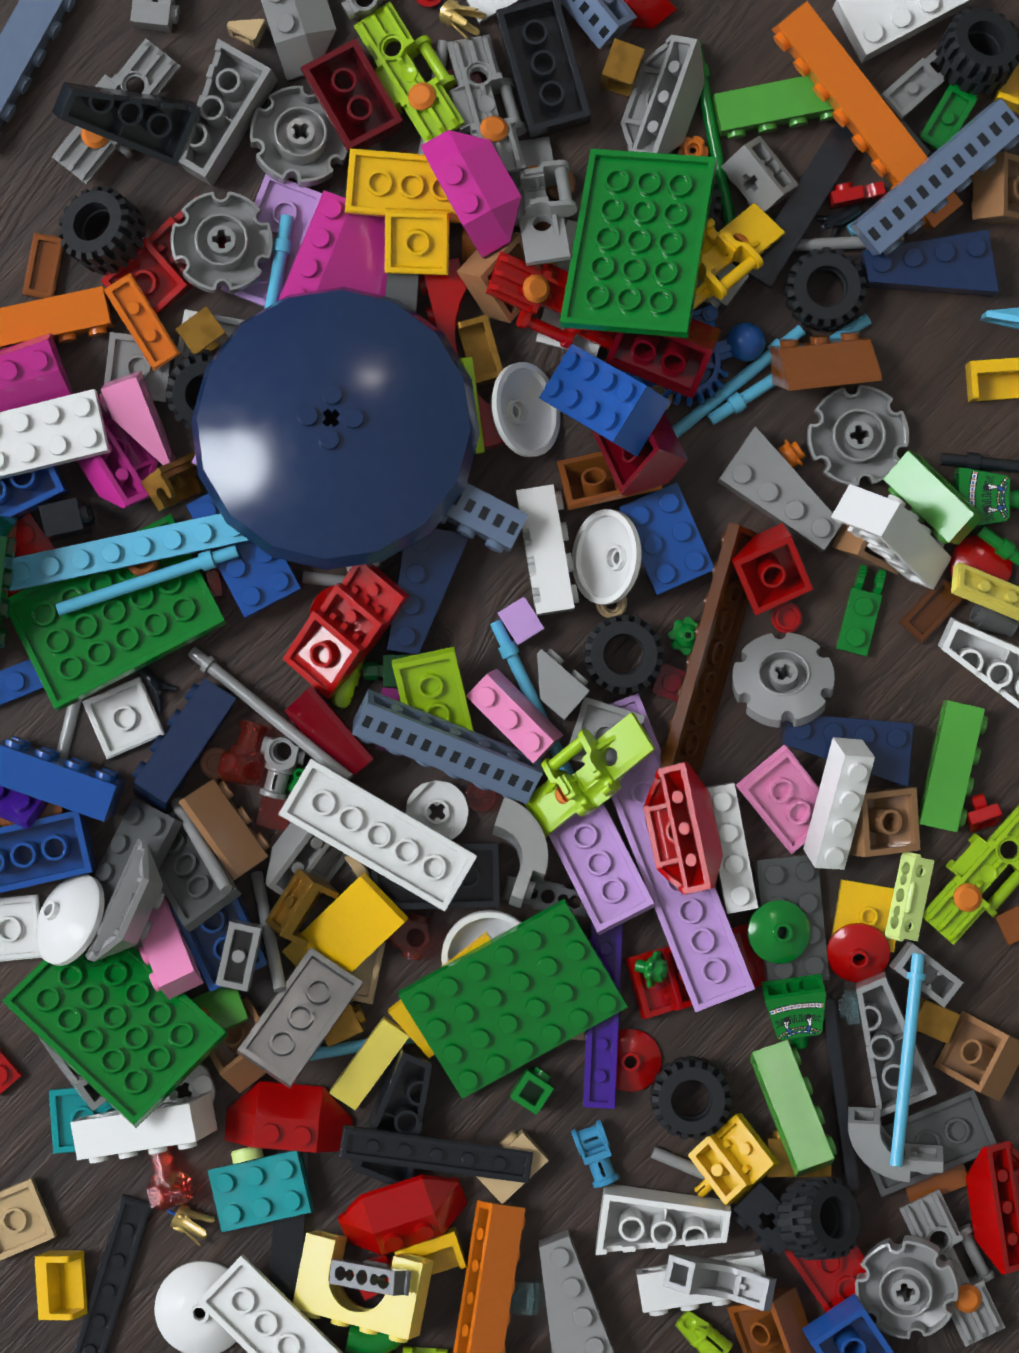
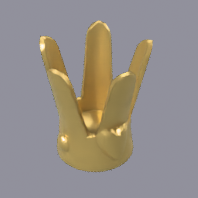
(452, 15)
(182, 1222)

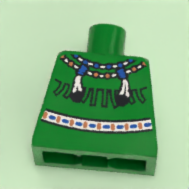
(987, 493)
(796, 1007)

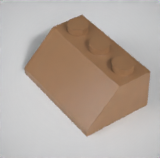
(226, 827)

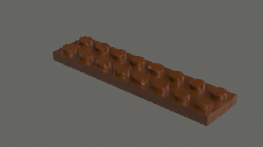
(710, 657)

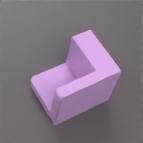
(520, 621)

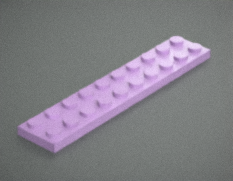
(691, 922)

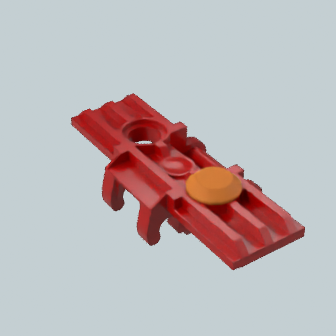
(534, 288)

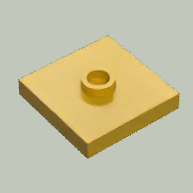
(417, 241)
(863, 904)

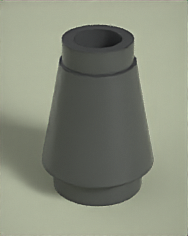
(992, 621)

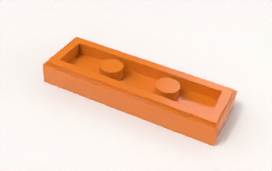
(142, 322)

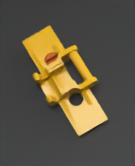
(739, 242)

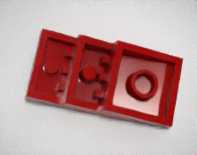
(155, 268)
(345, 628)
(671, 992)

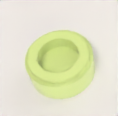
(246, 1154)

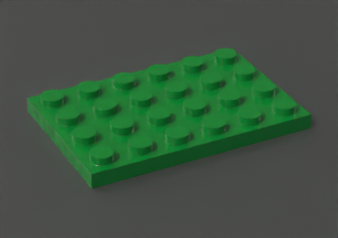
(639, 243)
(114, 637)
(513, 998)
(116, 1028)

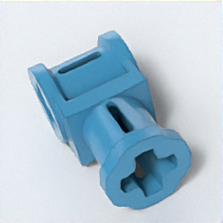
(594, 1151)

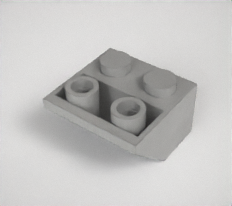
(557, 686)

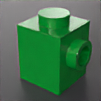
(532, 1089)

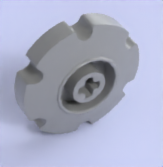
(284, 155)
(198, 237)
(870, 414)
(783, 680)
(918, 1266)

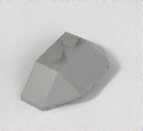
(300, 32)
(664, 97)
(301, 850)
(129, 906)

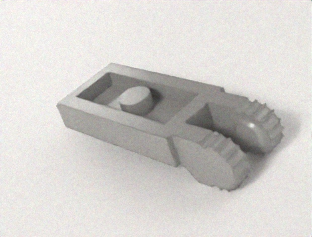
(913, 87)

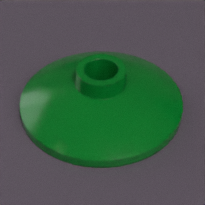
(764, 928)

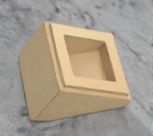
(247, 31)

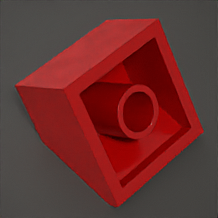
(771, 569)

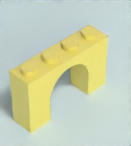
(394, 1315)

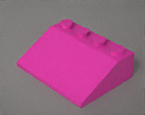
(339, 251)
(31, 373)

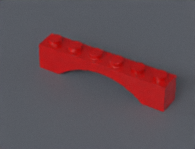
(446, 298)

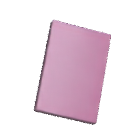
(782, 796)

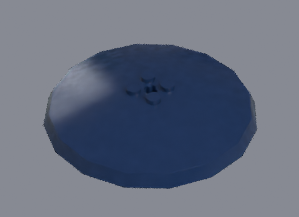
(347, 488)

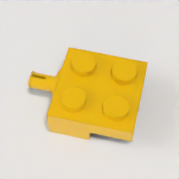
(732, 1161)

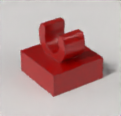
(982, 814)

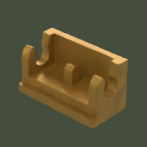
(173, 482)

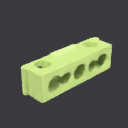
(909, 897)

